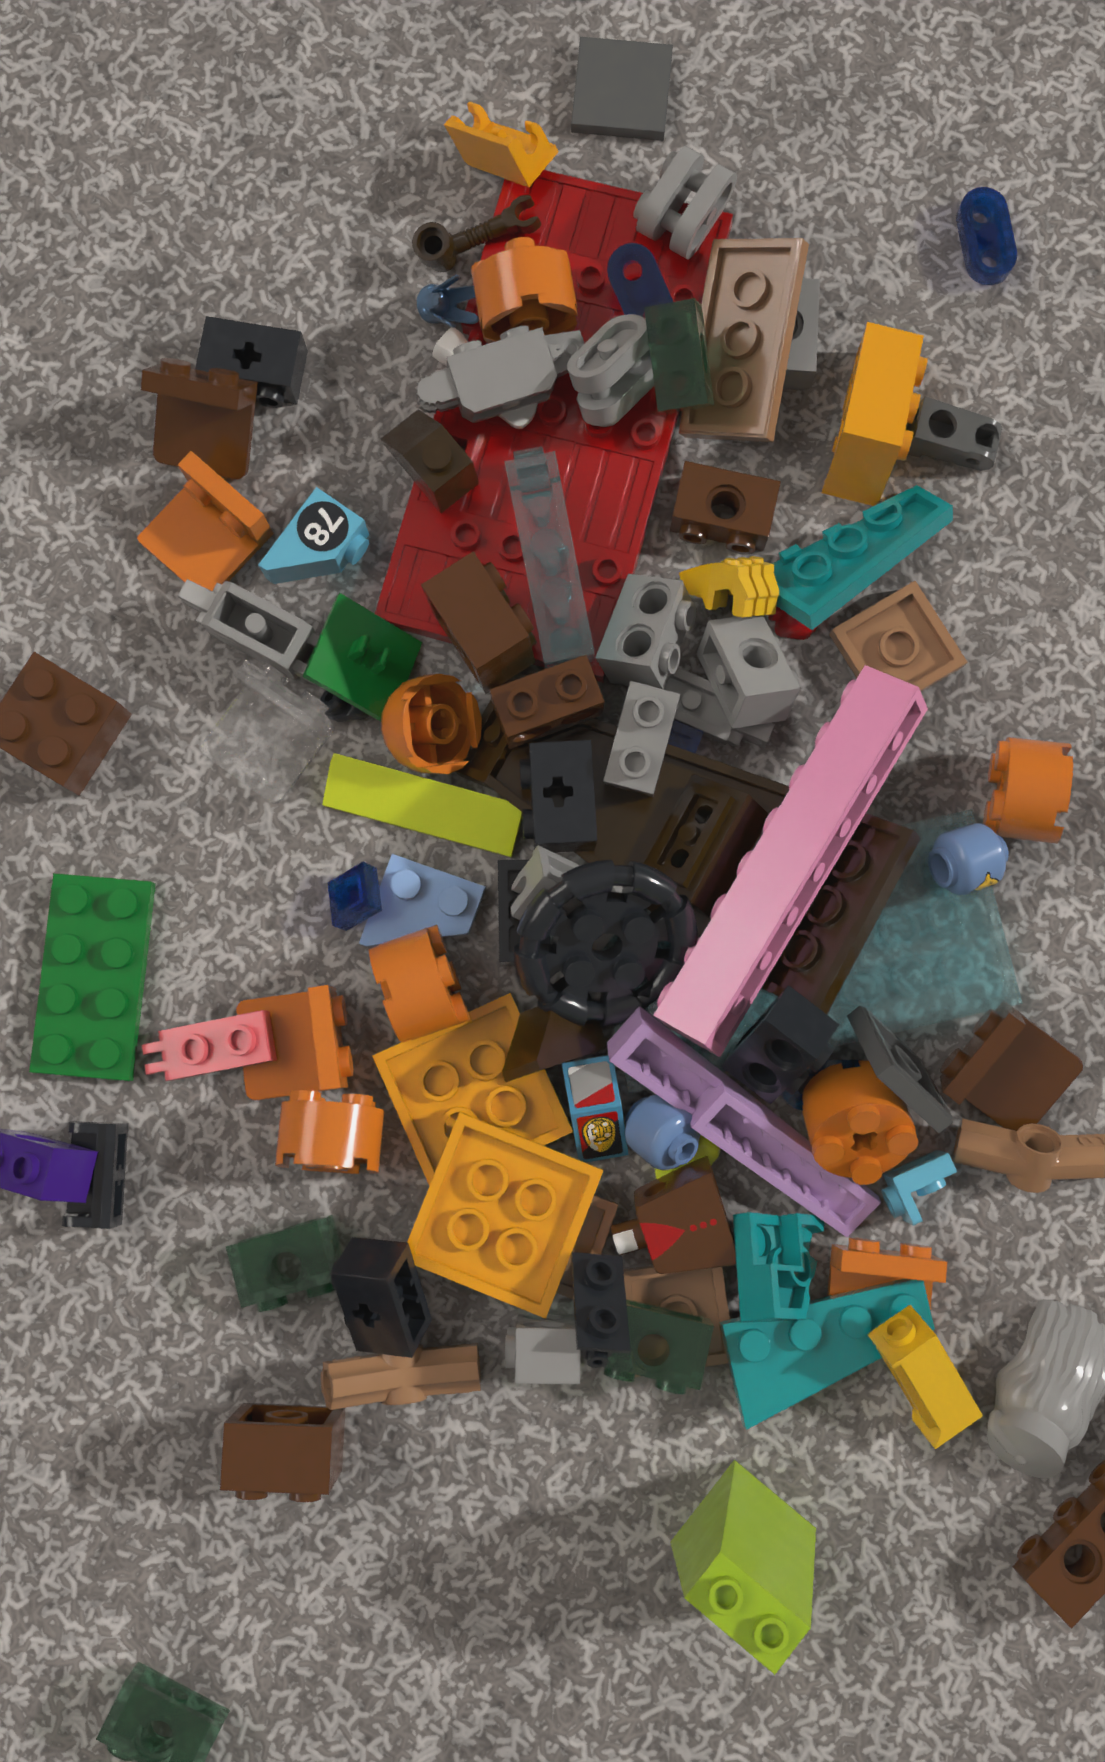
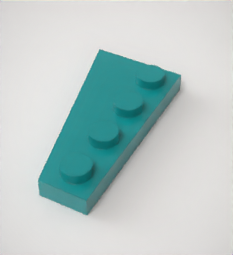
(853, 556)
(790, 1360)

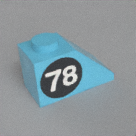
(316, 541)

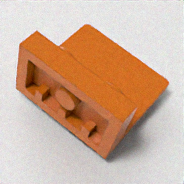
(205, 528)

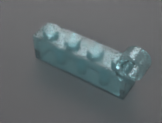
(549, 556)

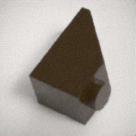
(432, 459)
(549, 1040)

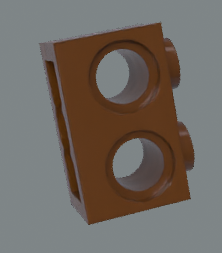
(547, 701)

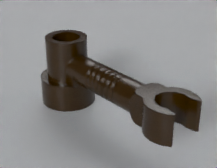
(434, 236)

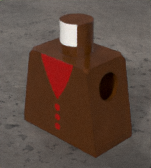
(680, 1222)

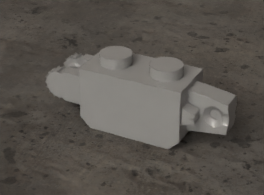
(500, 374)
(253, 626)

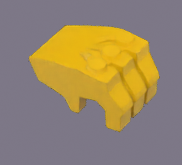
(747, 579)

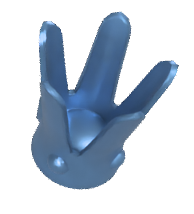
(440, 303)

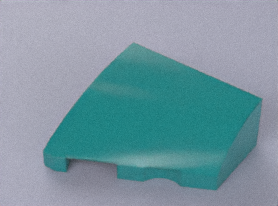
(774, 1265)

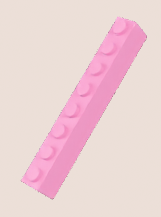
(791, 859)

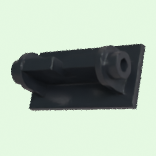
(599, 1307)

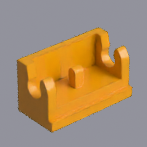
(500, 148)

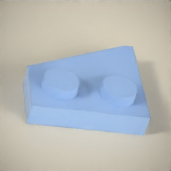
(420, 898)

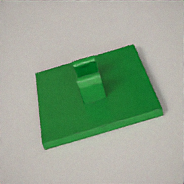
(361, 657)

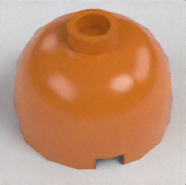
(431, 724)

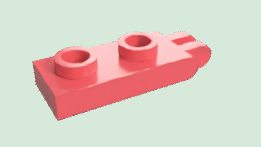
(213, 1046)

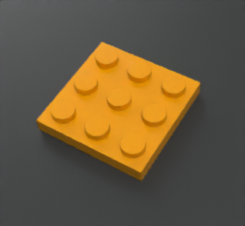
(463, 1073)
(502, 1214)

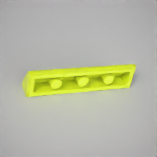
(422, 805)

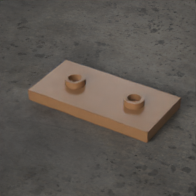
(749, 332)

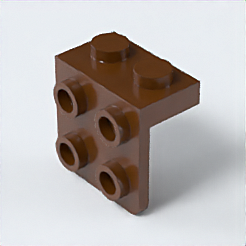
(202, 415)
(1010, 1069)

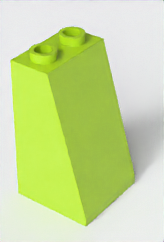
(749, 1566)

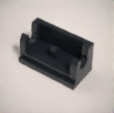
(106, 1190)

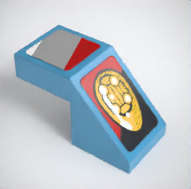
(595, 1109)

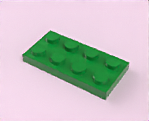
(92, 977)

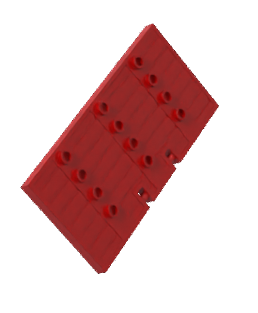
(604, 471)

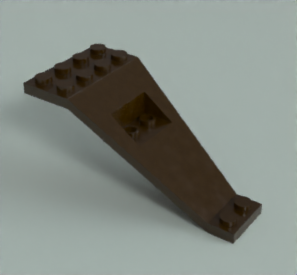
(672, 828)

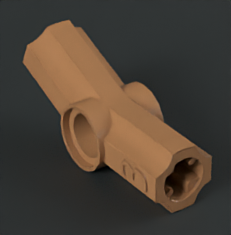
(1031, 1154)
(401, 1379)

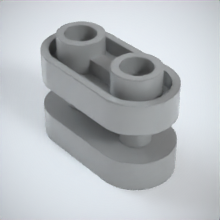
(678, 177)
(612, 370)

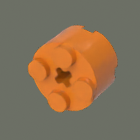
(524, 288)
(1031, 789)
(418, 984)
(856, 1123)
(330, 1134)

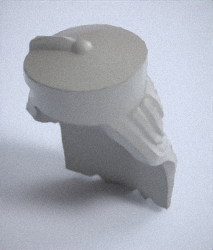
(1049, 1390)

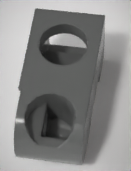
(954, 435)

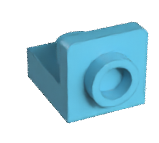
(920, 1175)

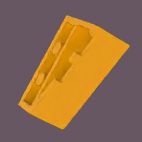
(876, 414)

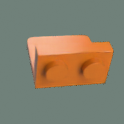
(306, 1044)
(867, 1265)

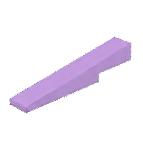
(736, 1121)

